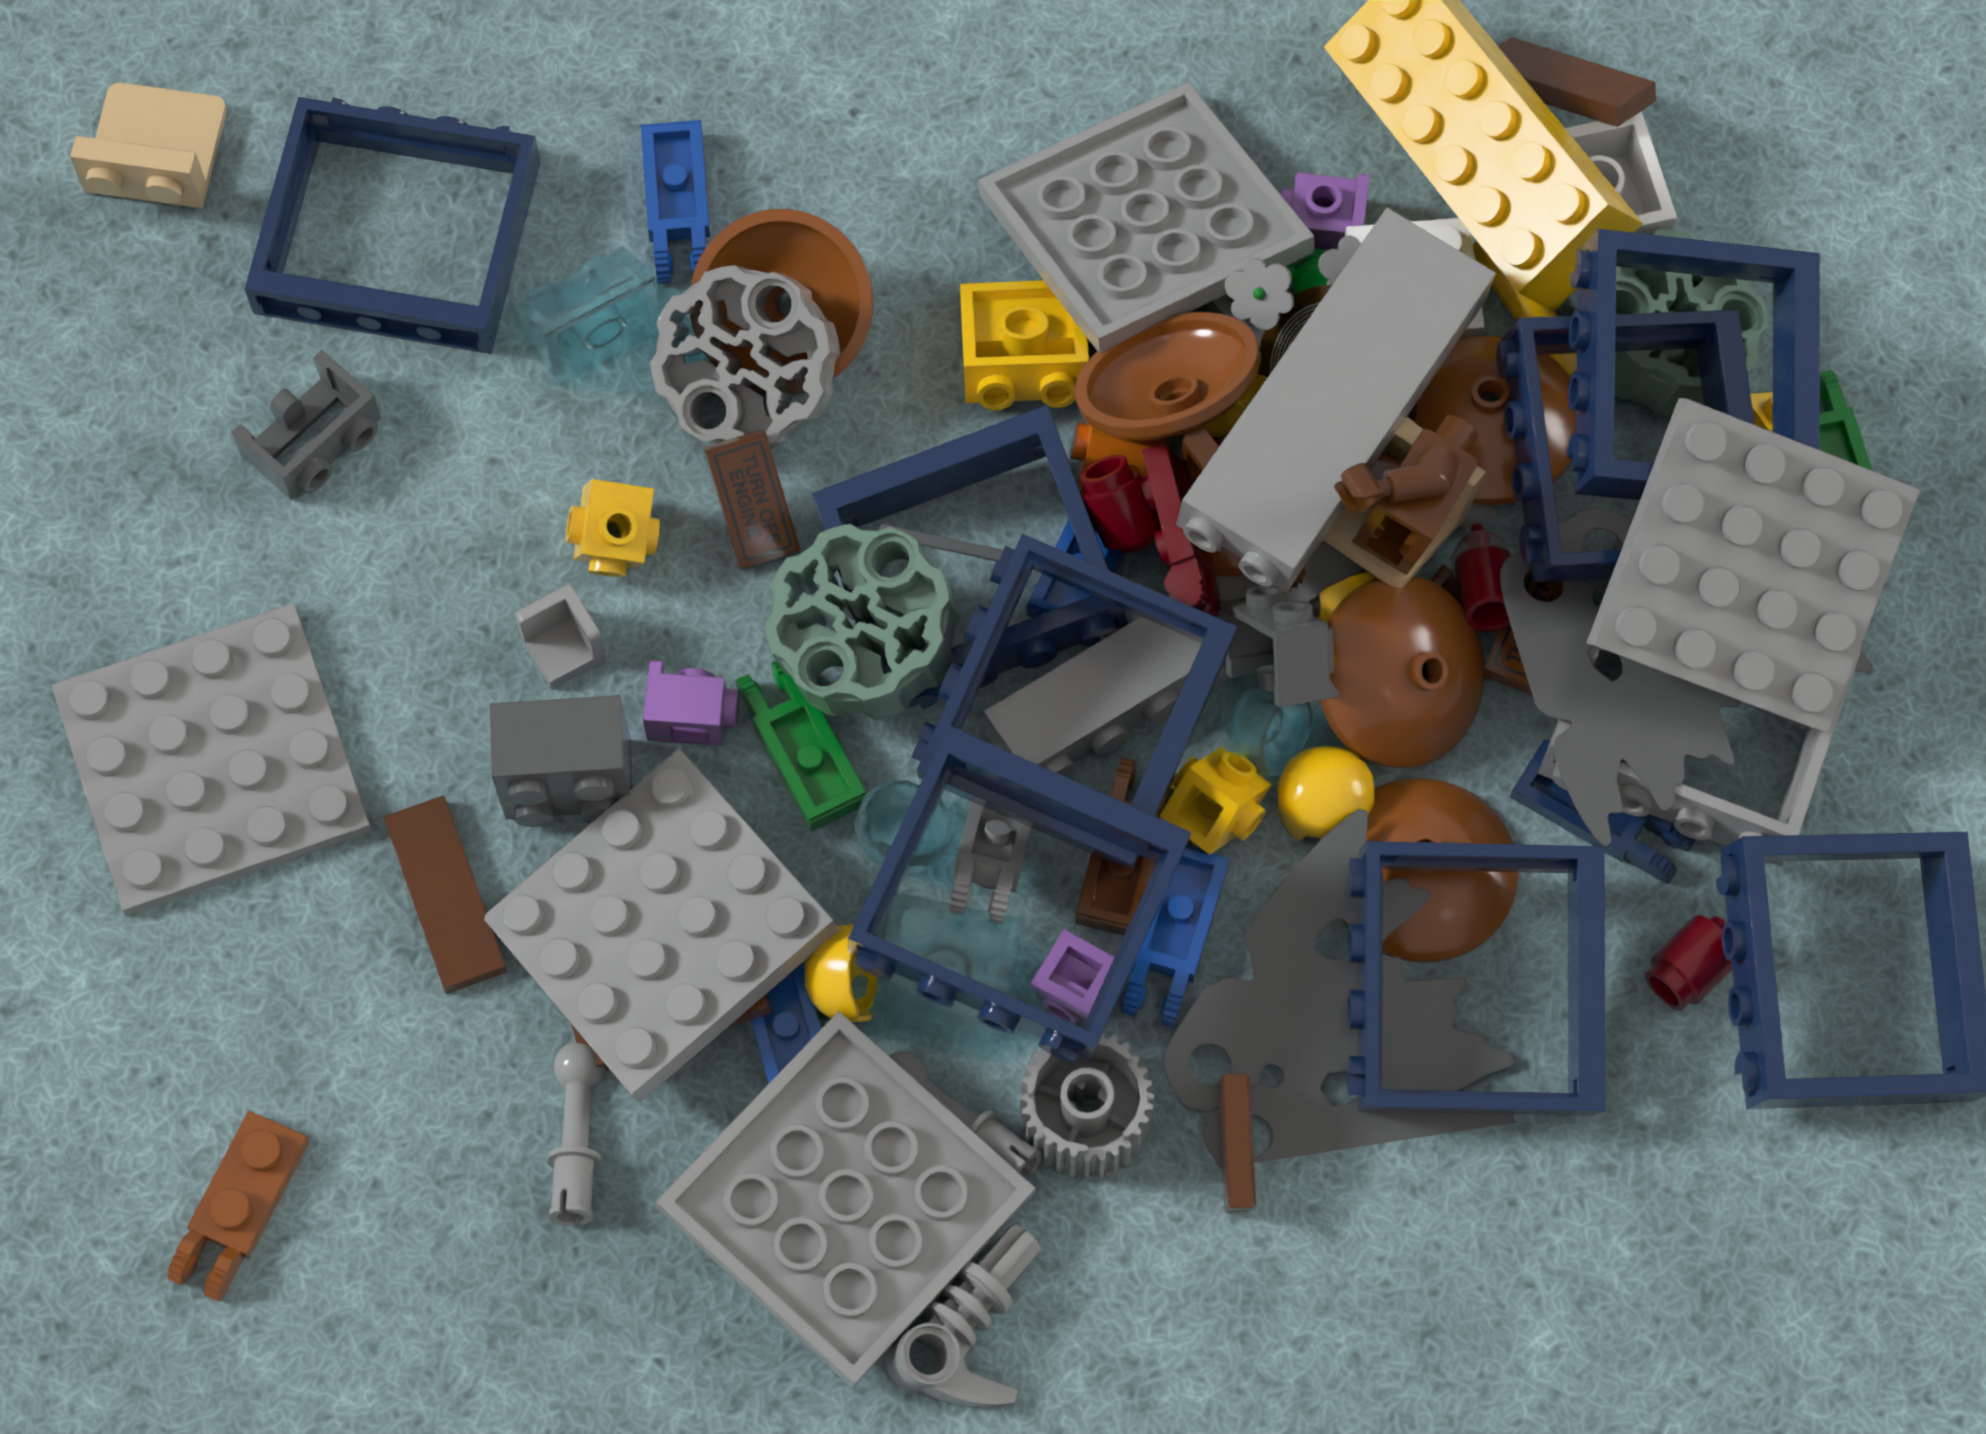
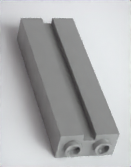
(1334, 399)

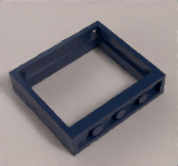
(378, 310)
(1593, 328)
(1723, 384)
(958, 466)
(986, 633)
(1061, 799)
(1953, 955)
(1585, 974)

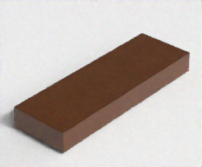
(1580, 84)
(445, 894)

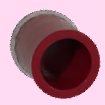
(1477, 569)

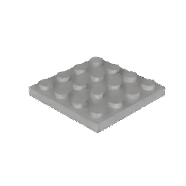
(1143, 215)
(1753, 565)
(210, 759)
(660, 925)
(845, 1199)

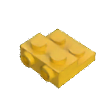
(1019, 345)

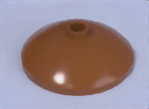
(811, 254)
(1169, 377)
(1457, 390)
(1379, 653)
(1463, 904)

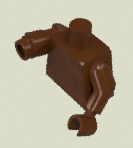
(1410, 494)

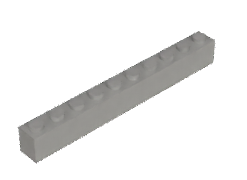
(1136, 674)

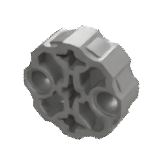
(745, 295)

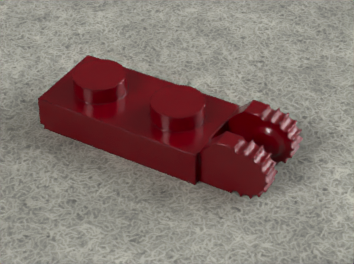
(1192, 569)

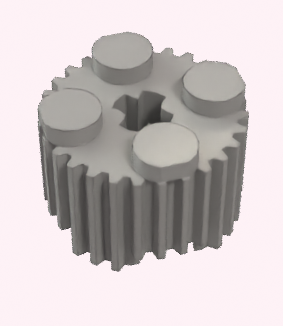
(1092, 1140)

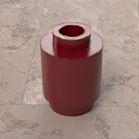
(1118, 504)
(1689, 963)

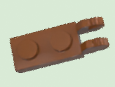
(239, 1200)

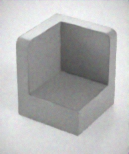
(560, 636)

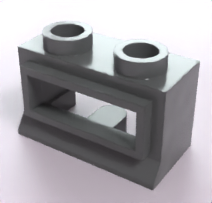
(293, 416)
(1281, 645)

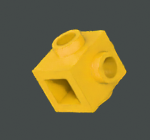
(625, 508)
(1217, 799)

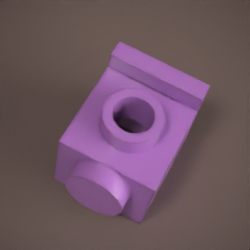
(1344, 202)
(688, 706)
(1071, 977)

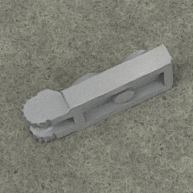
(990, 858)

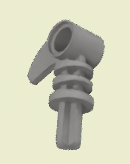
(951, 1325)

